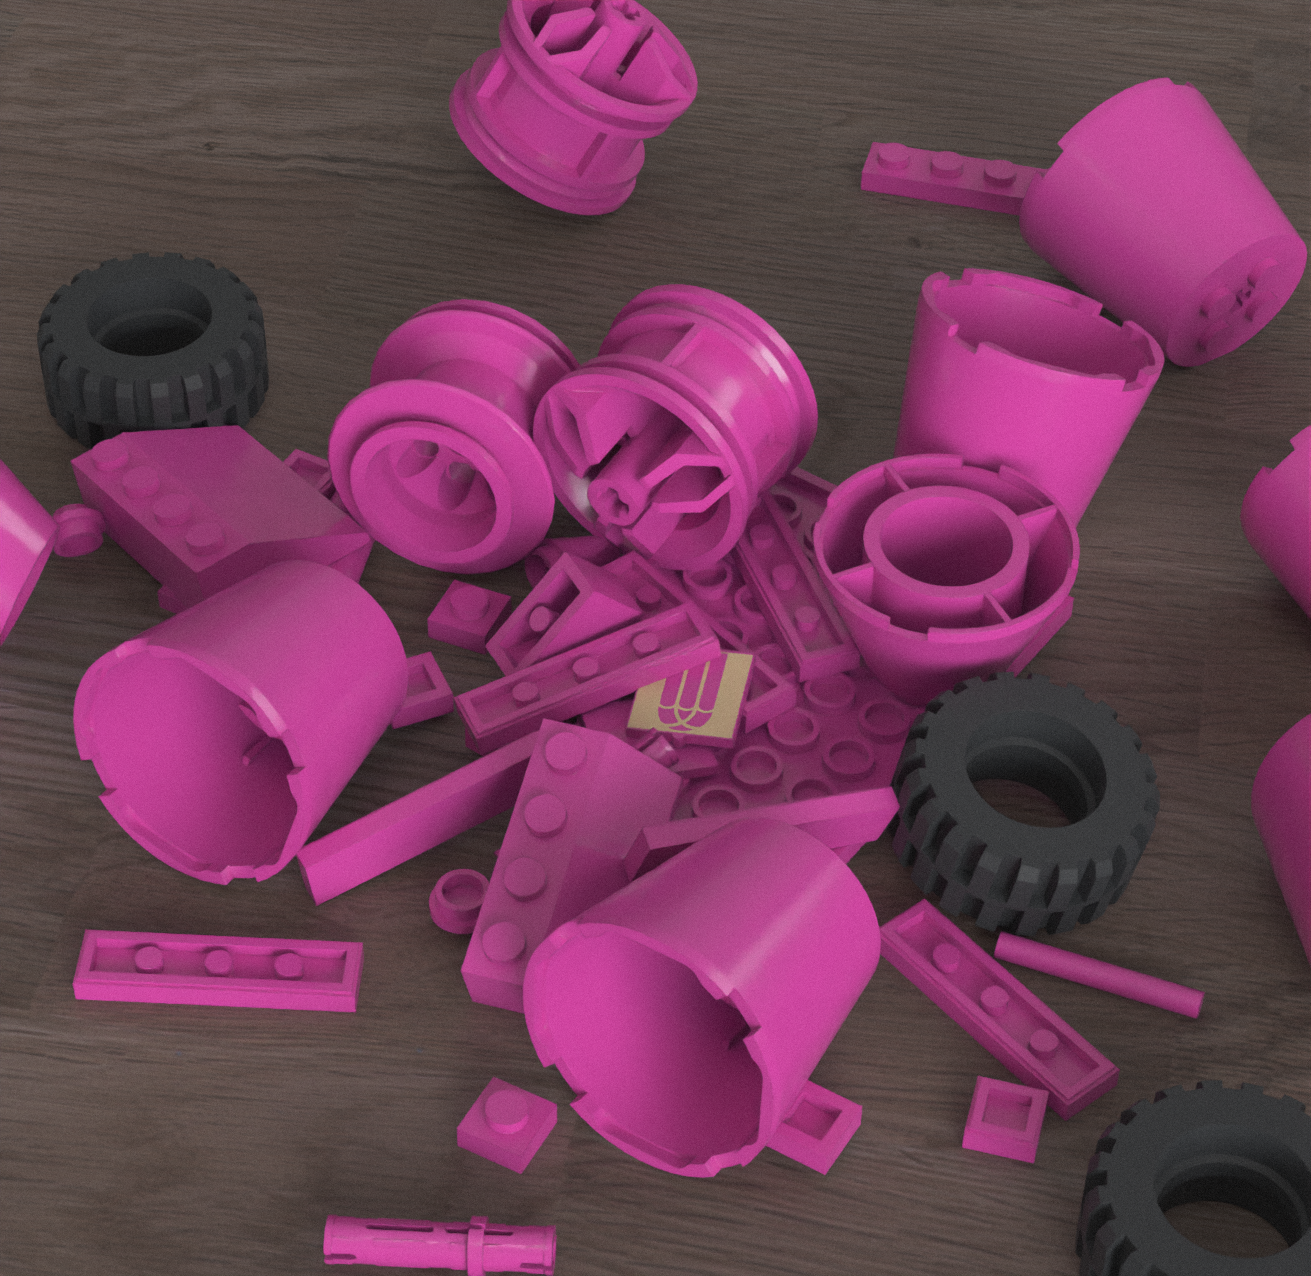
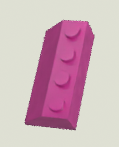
(562, 849)

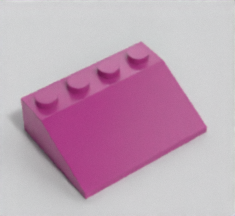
(209, 507)

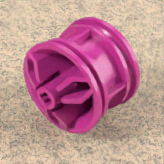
(572, 99)
(677, 426)

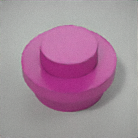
(79, 530)
(458, 900)

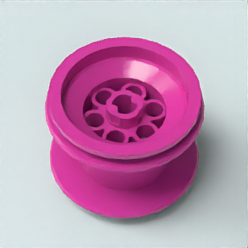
(444, 442)

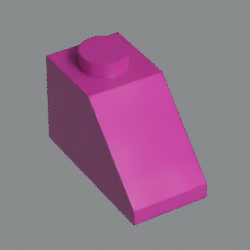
(563, 611)

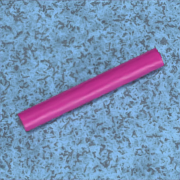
(1099, 974)

